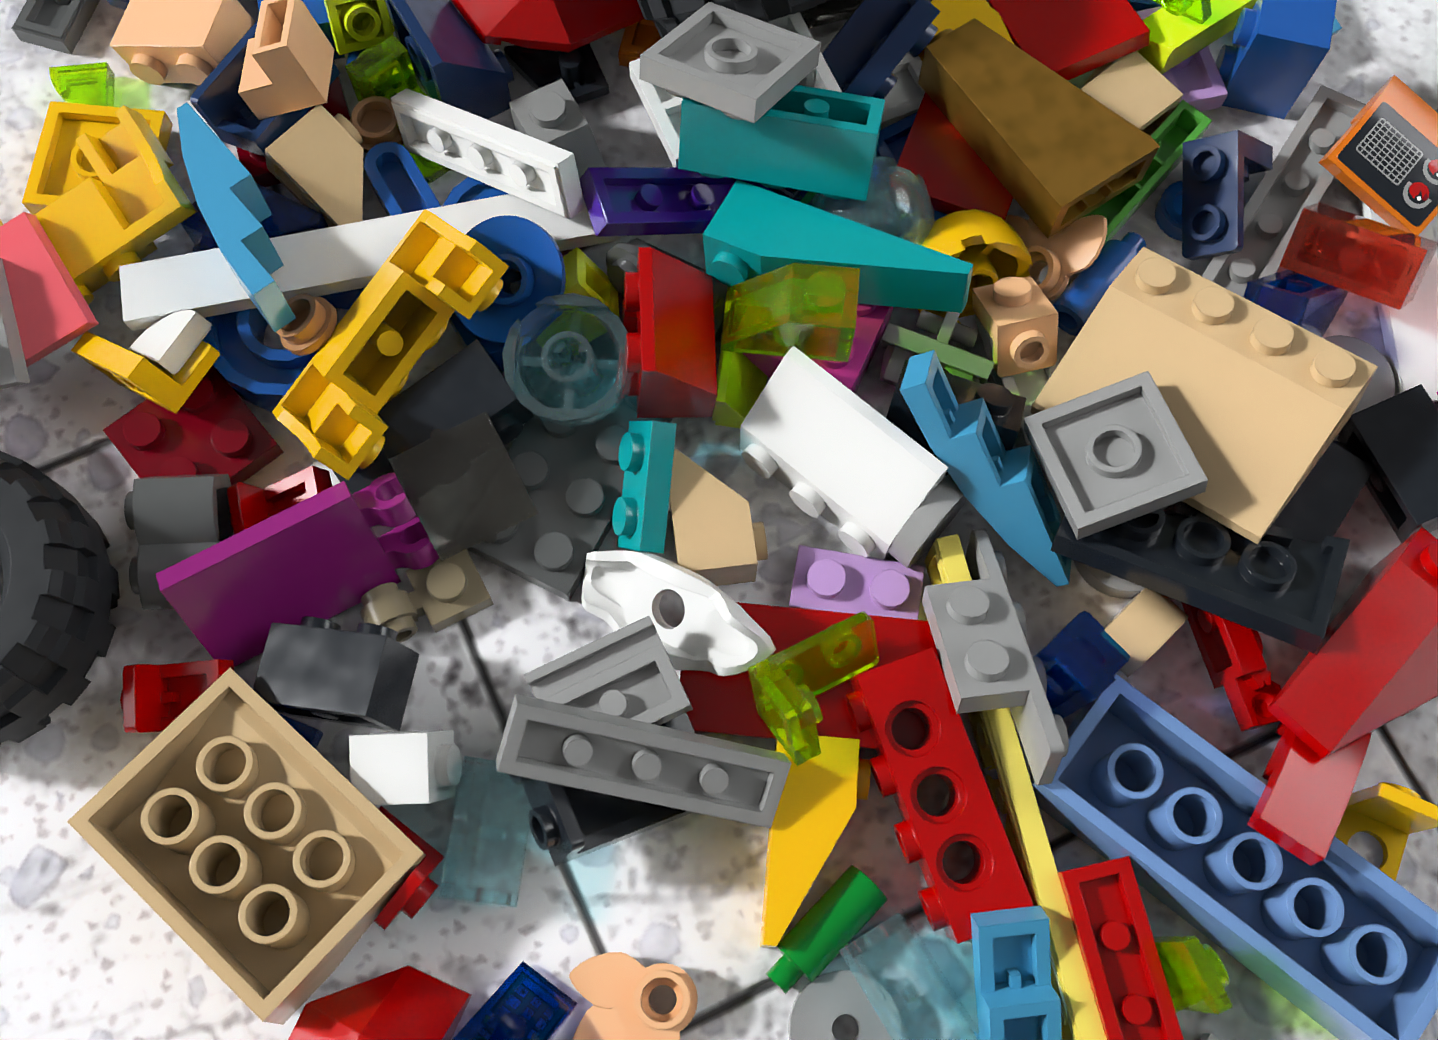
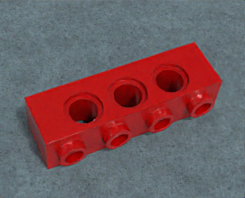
(970, 816)

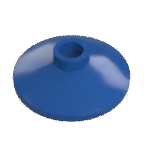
(525, 250)

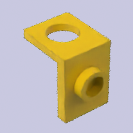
(1389, 815)

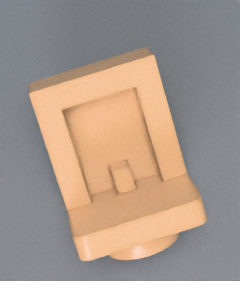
(1019, 324)

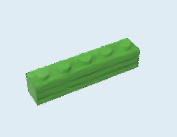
(1180, 126)

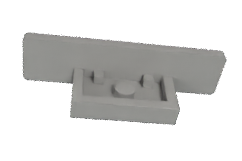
(988, 658)

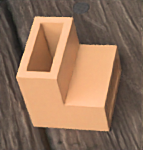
(286, 61)

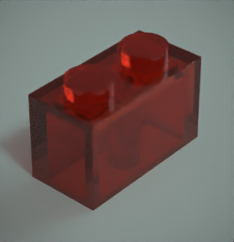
(1358, 255)

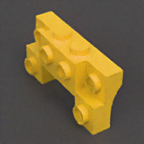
(120, 216)
(381, 339)

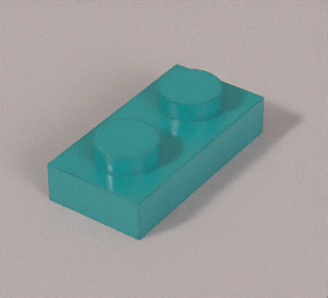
(647, 464)

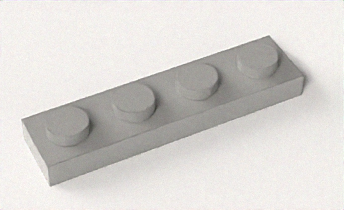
(641, 761)

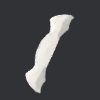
(714, 631)

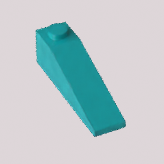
(766, 231)

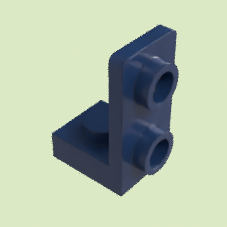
(1214, 191)

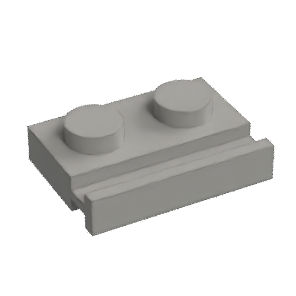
(617, 676)

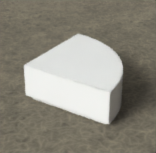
(172, 340)

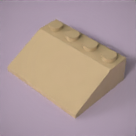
(1239, 380)
(249, 847)

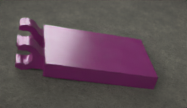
(296, 565)

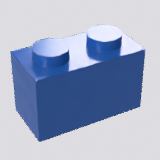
(1275, 54)

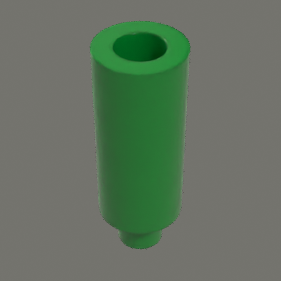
(826, 928)

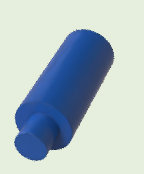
(1090, 285)

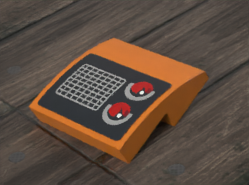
(1391, 157)

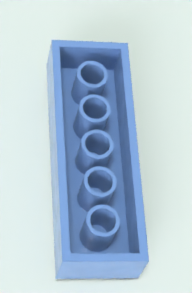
(1322, 935)

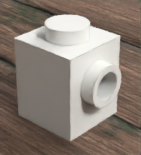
(405, 766)

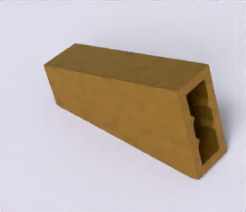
(1032, 127)

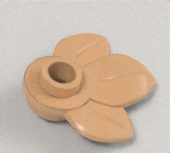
(1064, 252)
(621, 999)

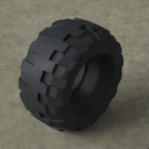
(51, 598)

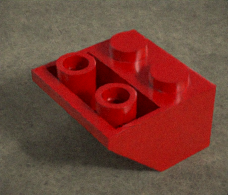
(670, 337)

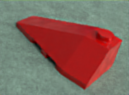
(1374, 654)

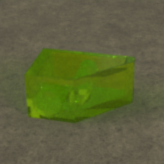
(794, 307)

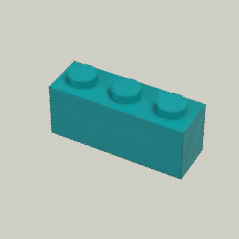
(804, 142)

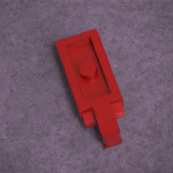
(1237, 664)

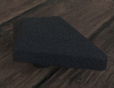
(576, 68)

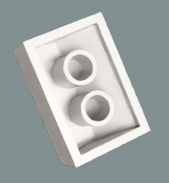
(837, 455)

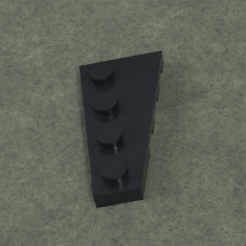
(1271, 587)

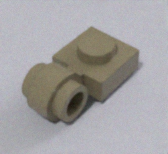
(442, 591)

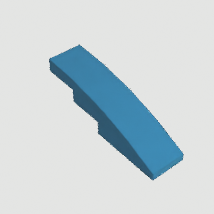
(233, 214)
(997, 482)
(1014, 975)

